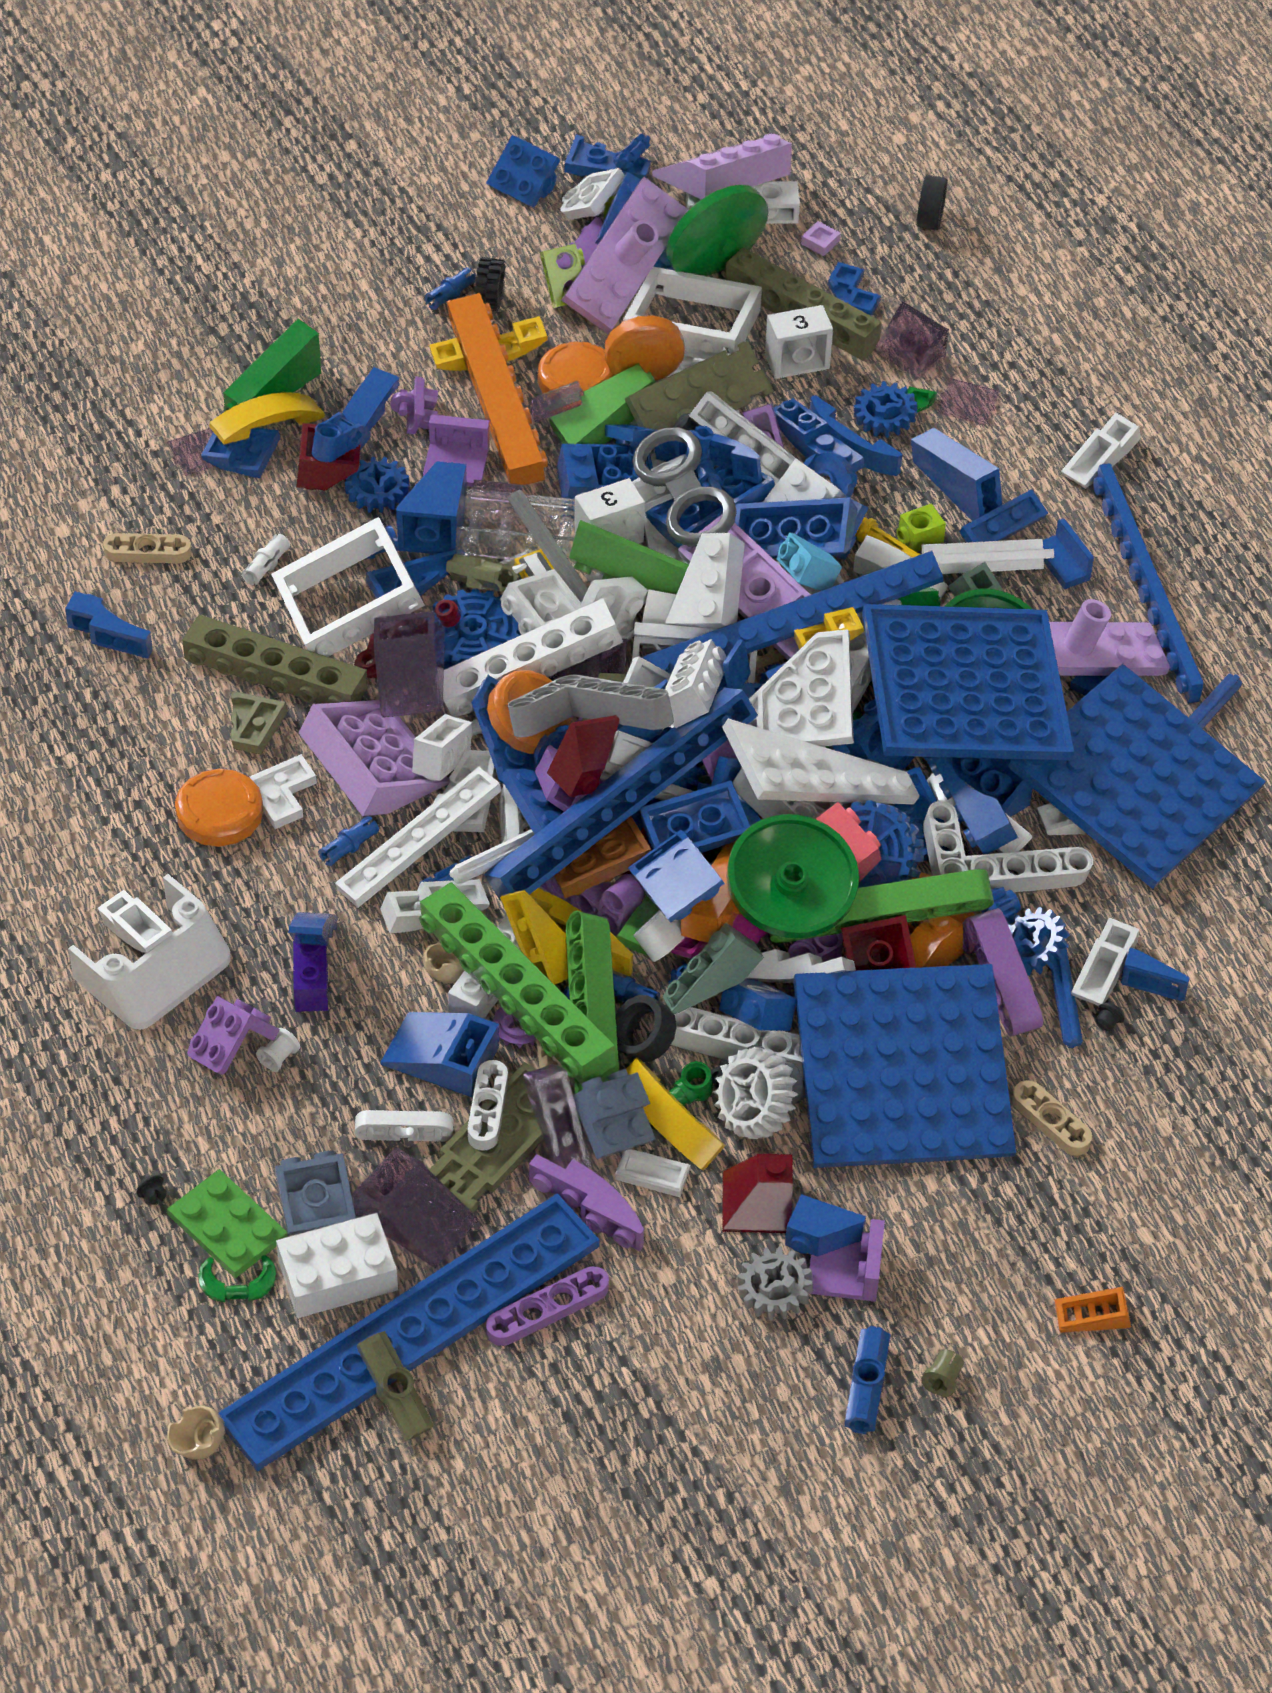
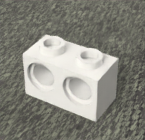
(441, 747)

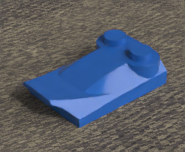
(706, 816)

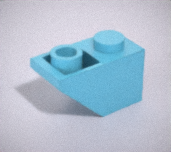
(808, 563)

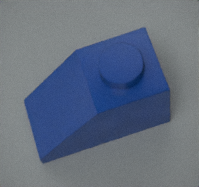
(822, 1227)

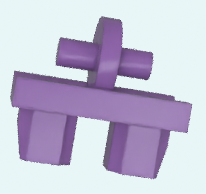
(414, 405)

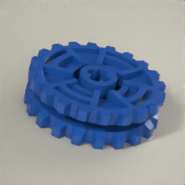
(480, 626)
(898, 843)

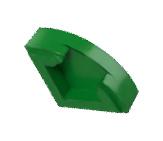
(923, 397)

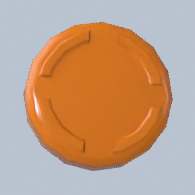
(647, 341)
(573, 363)
(510, 688)
(219, 807)

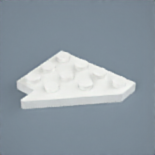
(811, 693)

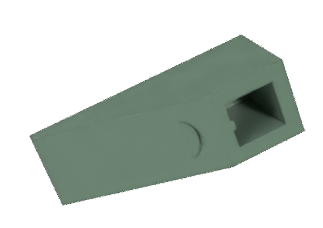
(719, 966)

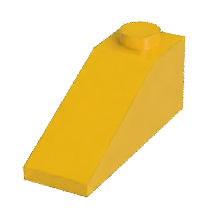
(537, 935)

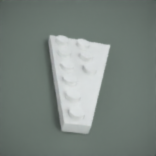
(802, 771)

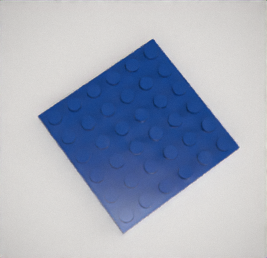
(966, 682)
(1141, 777)
(903, 1066)

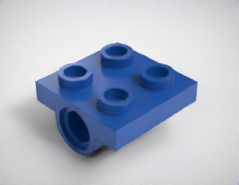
(524, 172)

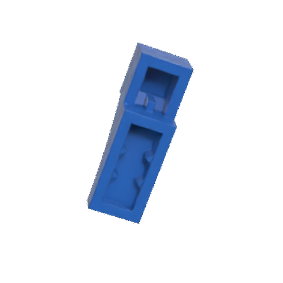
(89, 615)

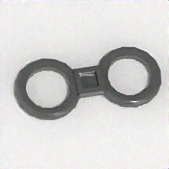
(683, 484)

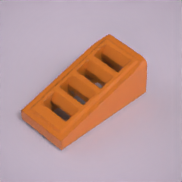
(1102, 1298)

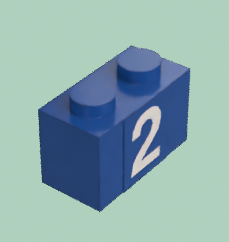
(759, 1005)

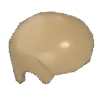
(442, 965)
(196, 1433)

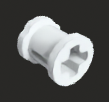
(278, 1050)

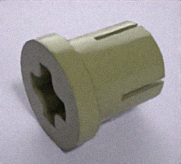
(941, 1375)

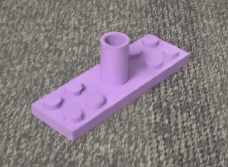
(625, 255)
(763, 583)
(1099, 647)

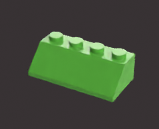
(619, 557)

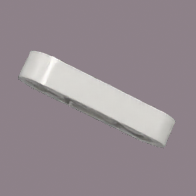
(494, 1116)
(387, 1125)

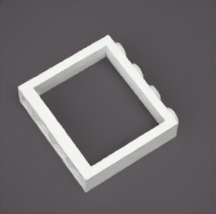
(707, 290)
(332, 560)

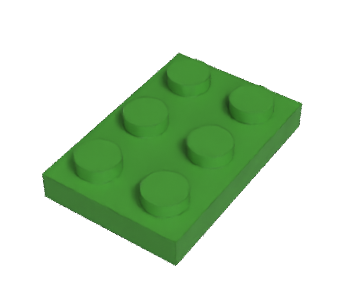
(226, 1223)

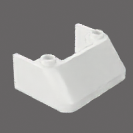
(164, 975)

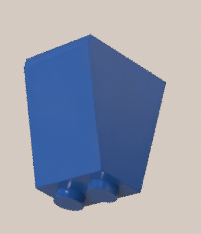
(433, 510)

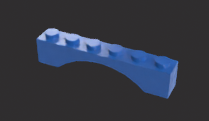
(983, 814)

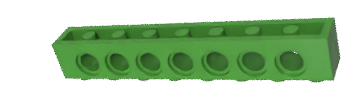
(517, 984)

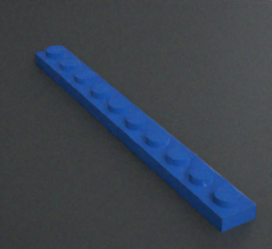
(1150, 587)
(781, 622)

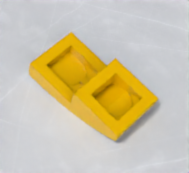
(833, 621)

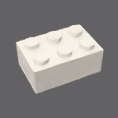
(337, 1265)

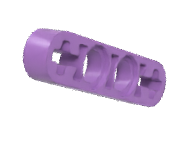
(544, 1302)

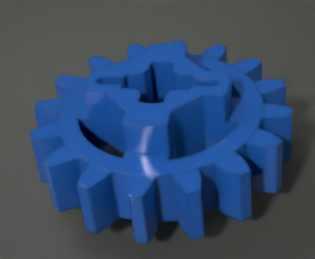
(885, 409)
(391, 487)
(1048, 933)

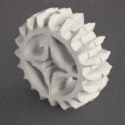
(745, 1095)

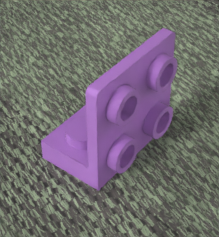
(851, 1270)

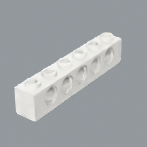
(542, 650)

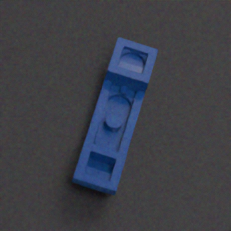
(723, 453)
(877, 457)

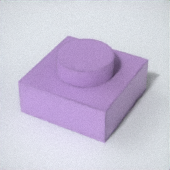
(820, 238)

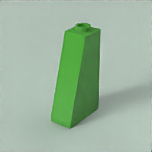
(601, 406)

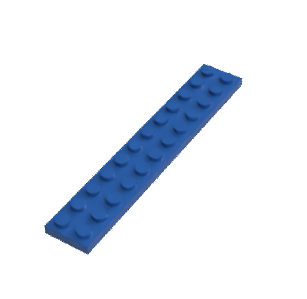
(417, 1324)

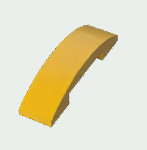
(525, 337)
(264, 410)
(675, 1121)

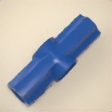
(864, 1395)

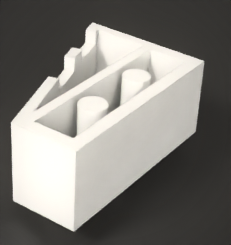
(711, 584)

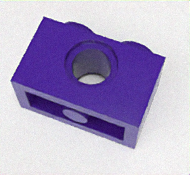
(310, 977)

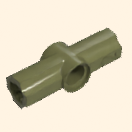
(480, 572)
(405, 1406)

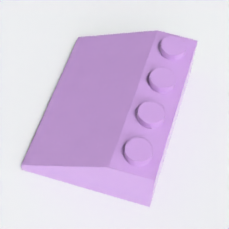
(740, 164)
(367, 755)

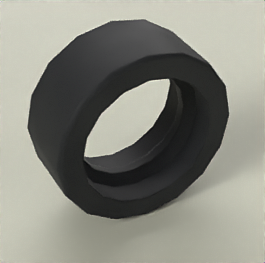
(932, 202)
(661, 1035)

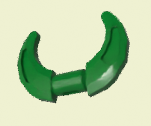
(218, 1292)

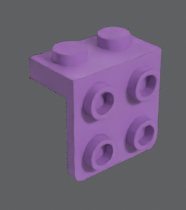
(459, 442)
(225, 1031)

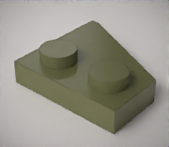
(254, 721)

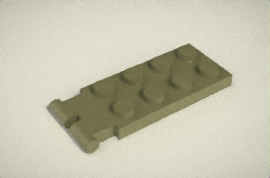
(723, 374)
(475, 1171)

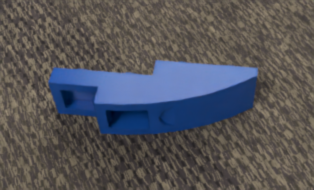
(811, 434)

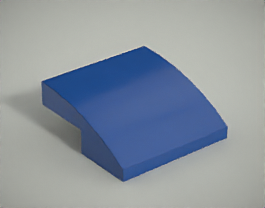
(243, 456)

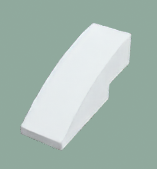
(1102, 448)
(878, 555)
(402, 908)
(134, 922)
(1105, 962)

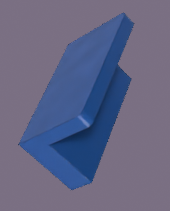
(1071, 559)
(735, 668)

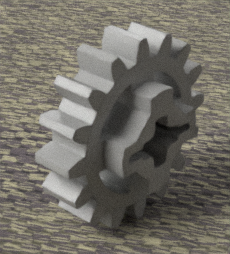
(776, 1286)

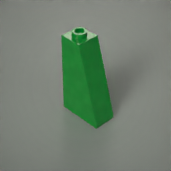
(281, 368)

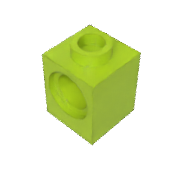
(921, 527)

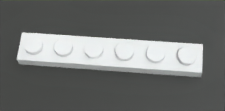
(418, 837)

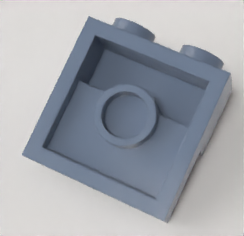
(614, 1113)
(314, 1192)

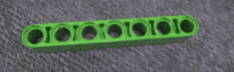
(916, 899)
(592, 976)

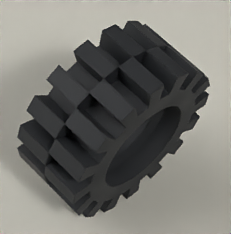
(491, 281)

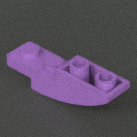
(599, 1202)

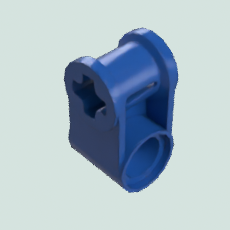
(336, 438)

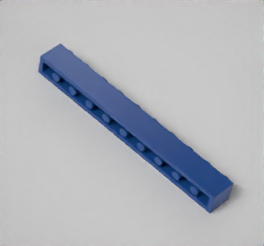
(618, 797)

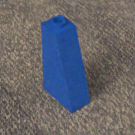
(958, 472)

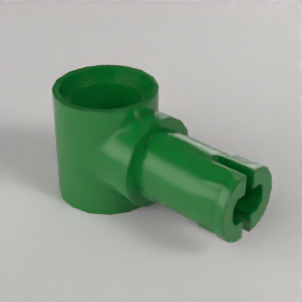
(688, 1093)

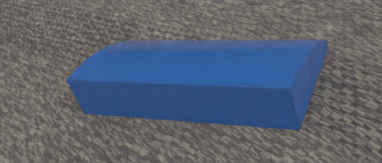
(702, 513)
(819, 521)

